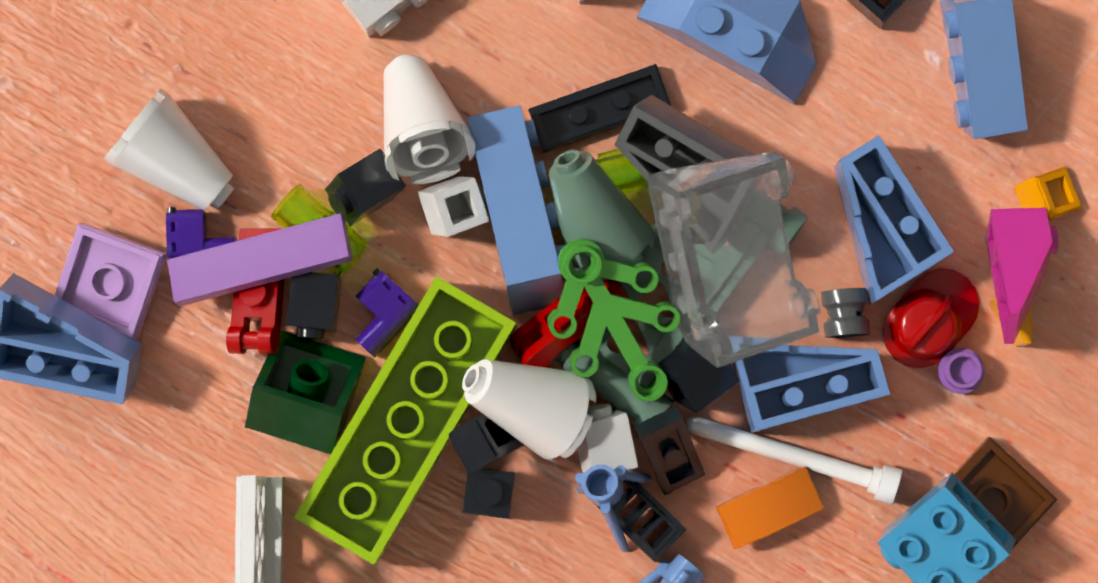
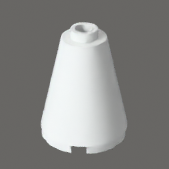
(421, 124)
(172, 155)
(533, 404)

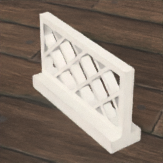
(259, 529)

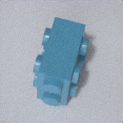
(946, 537)

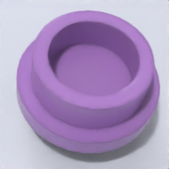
(961, 370)

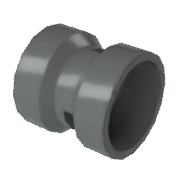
(845, 312)

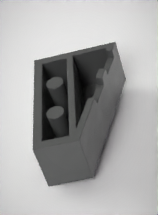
(665, 138)

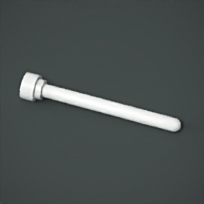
(879, 481)

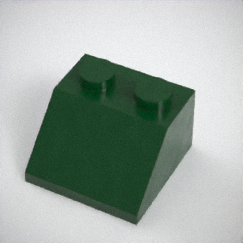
(305, 392)

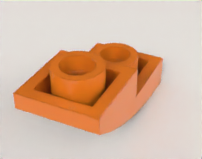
(769, 507)

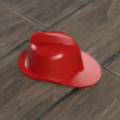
(930, 318)

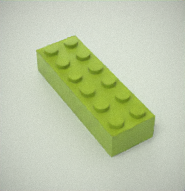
(403, 422)

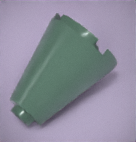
(597, 210)

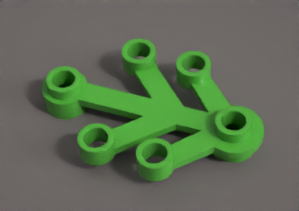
(609, 311)

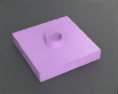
(110, 278)

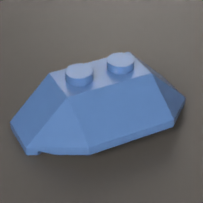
(750, 37)

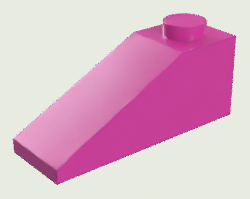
(1019, 256)

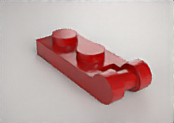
(256, 304)
(535, 341)

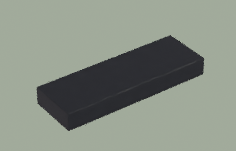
(594, 108)

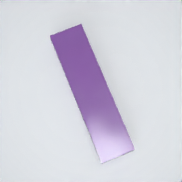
(260, 260)

